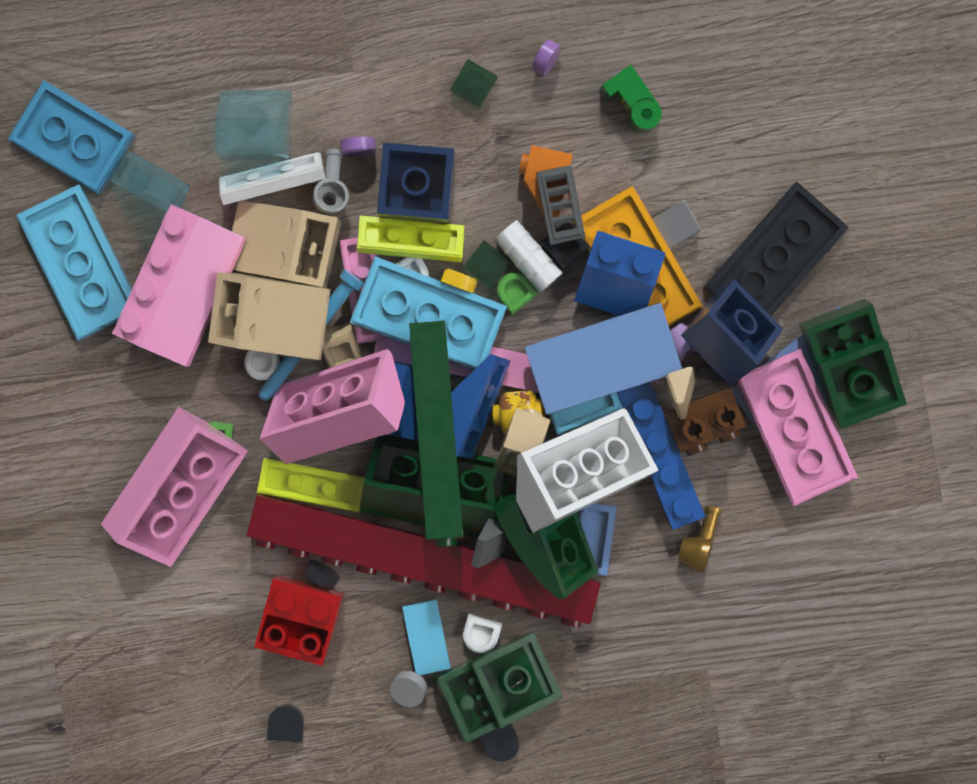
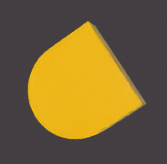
(459, 280)

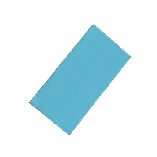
(77, 261)
(402, 296)

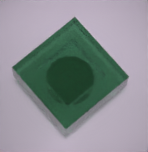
(474, 83)
(486, 264)

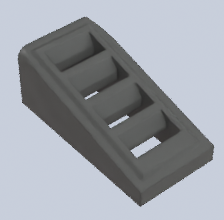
(553, 175)

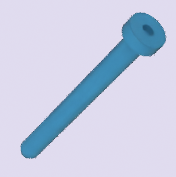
(348, 283)

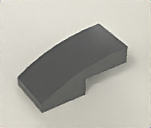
(490, 544)

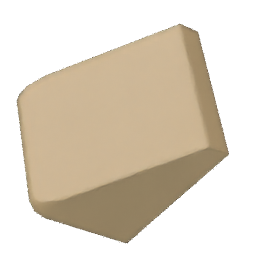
(340, 345)
(681, 388)

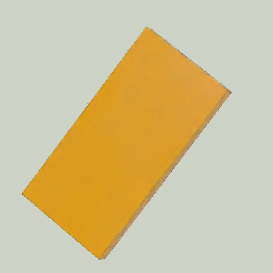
(629, 219)

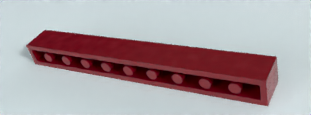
(412, 557)

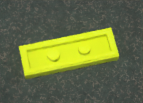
(410, 239)
(311, 485)

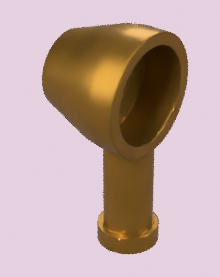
(696, 550)

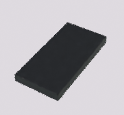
(781, 249)

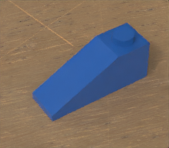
(474, 402)

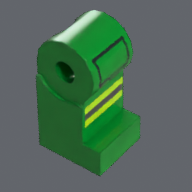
(635, 98)

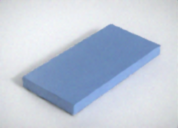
(603, 358)

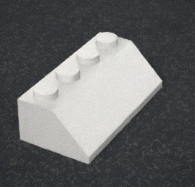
(580, 469)

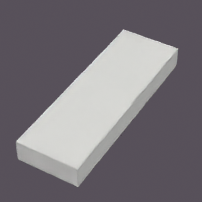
(271, 178)

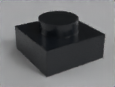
(564, 253)

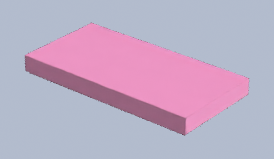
(796, 427)

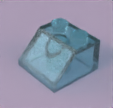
(254, 125)

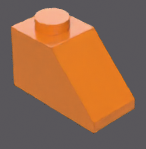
(540, 160)

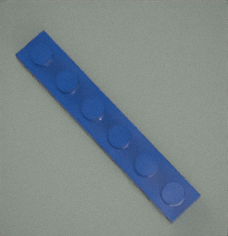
(672, 478)

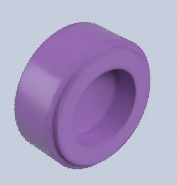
(546, 57)
(358, 146)

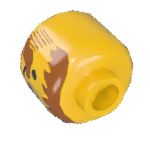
(510, 401)

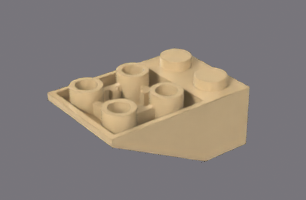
(286, 243)
(269, 315)

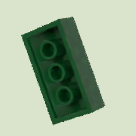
(395, 485)

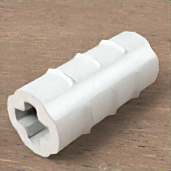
(528, 256)

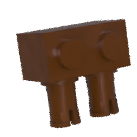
(707, 419)

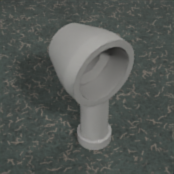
(331, 186)

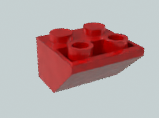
(299, 620)

